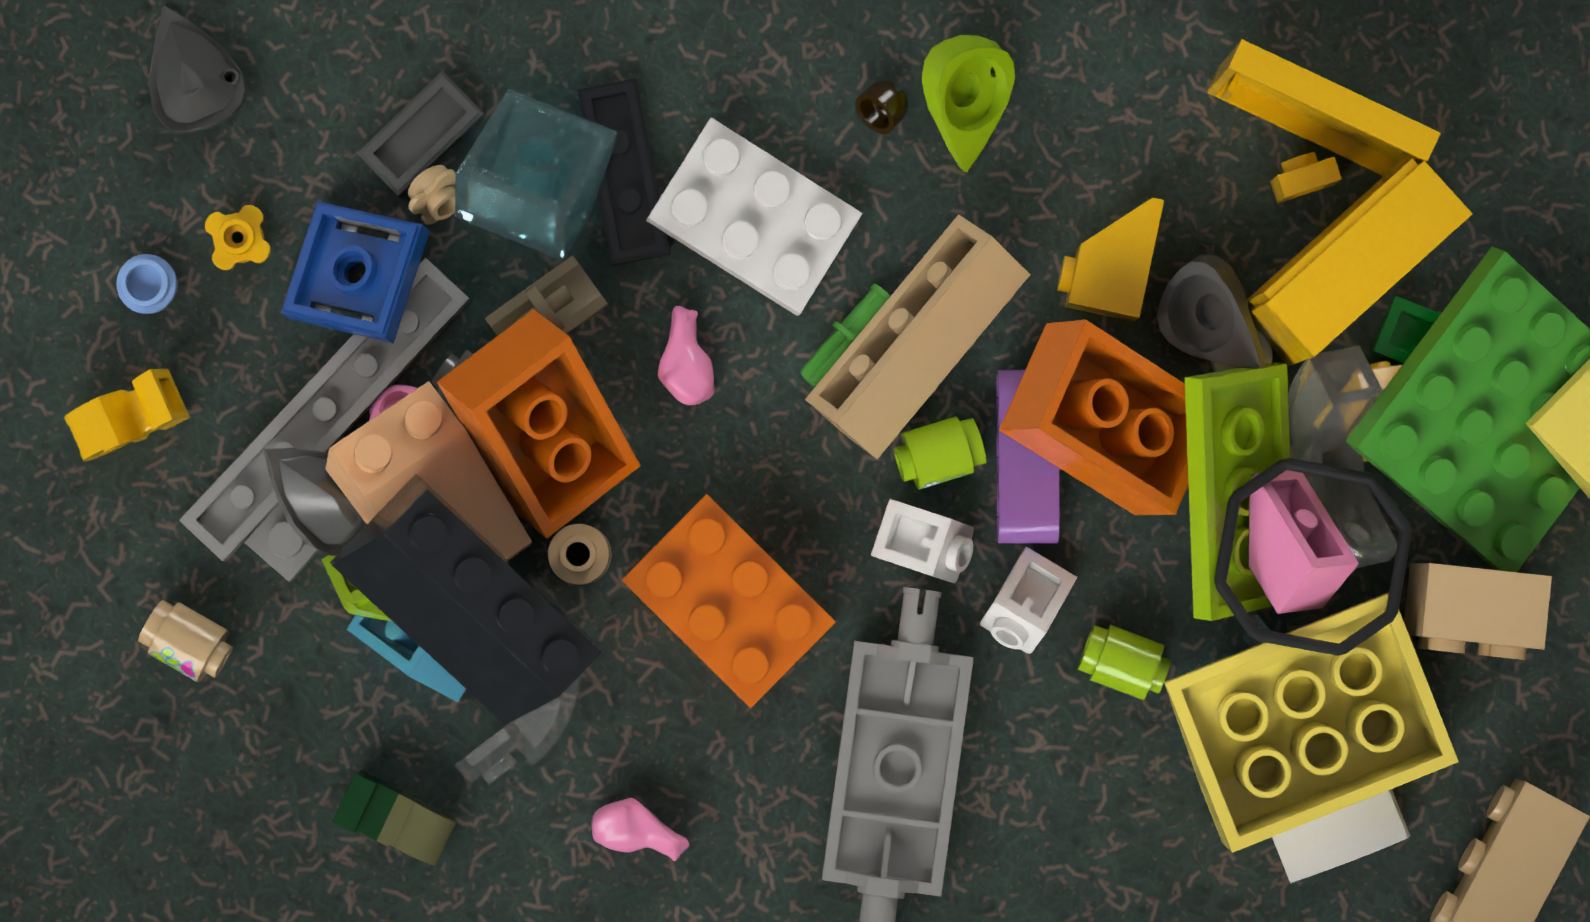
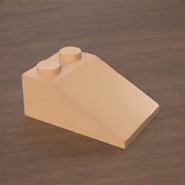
(426, 440)

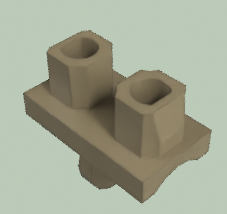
(561, 296)

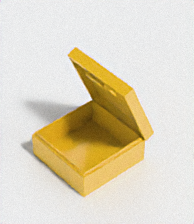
(1372, 239)

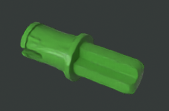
(843, 335)

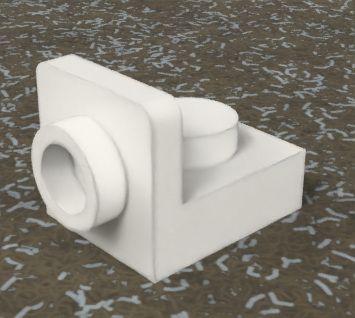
(924, 541)
(1028, 601)

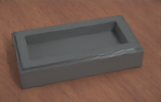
(421, 133)

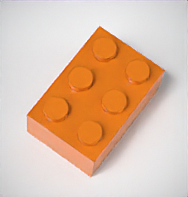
(1104, 417)
(539, 423)
(728, 601)

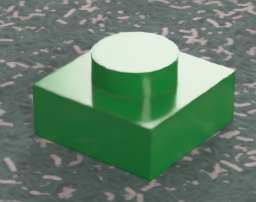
(1402, 329)

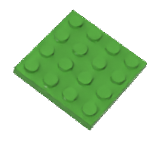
(1459, 409)

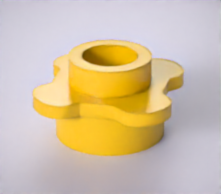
(251, 248)

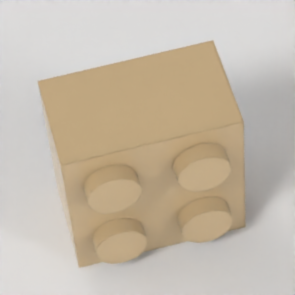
(1477, 605)

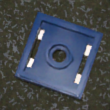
(331, 252)

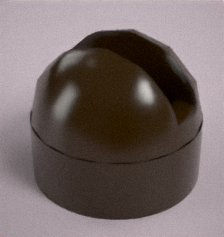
(882, 106)

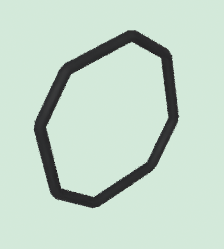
(1298, 641)

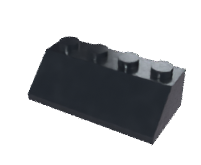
(465, 603)

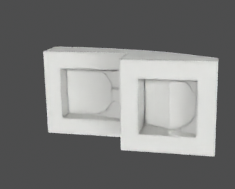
(1341, 836)

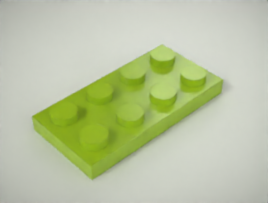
(1233, 430)

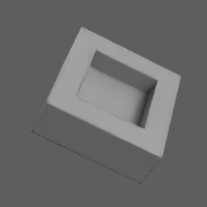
(280, 545)

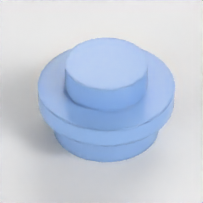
(147, 284)

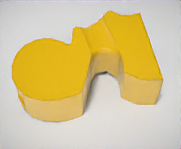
(127, 415)

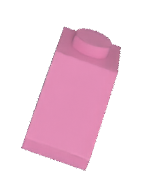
(1295, 545)

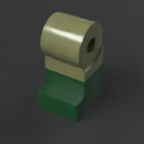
(394, 818)

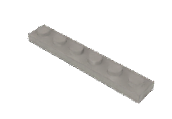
(322, 412)

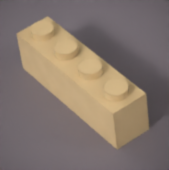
(918, 336)
(1516, 860)

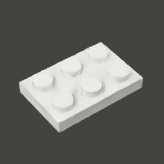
(754, 216)

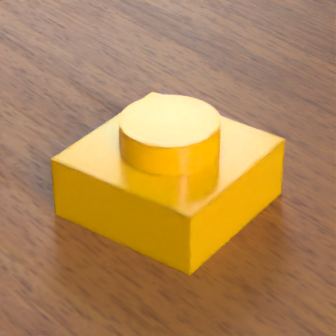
(1304, 176)

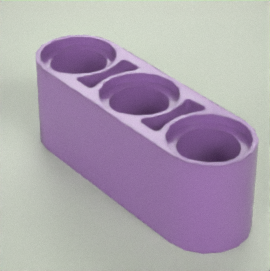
(1025, 481)

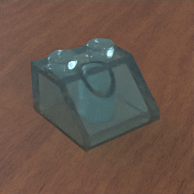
(533, 174)

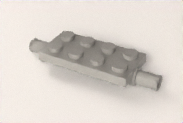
(898, 764)

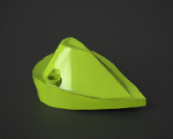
(965, 95)

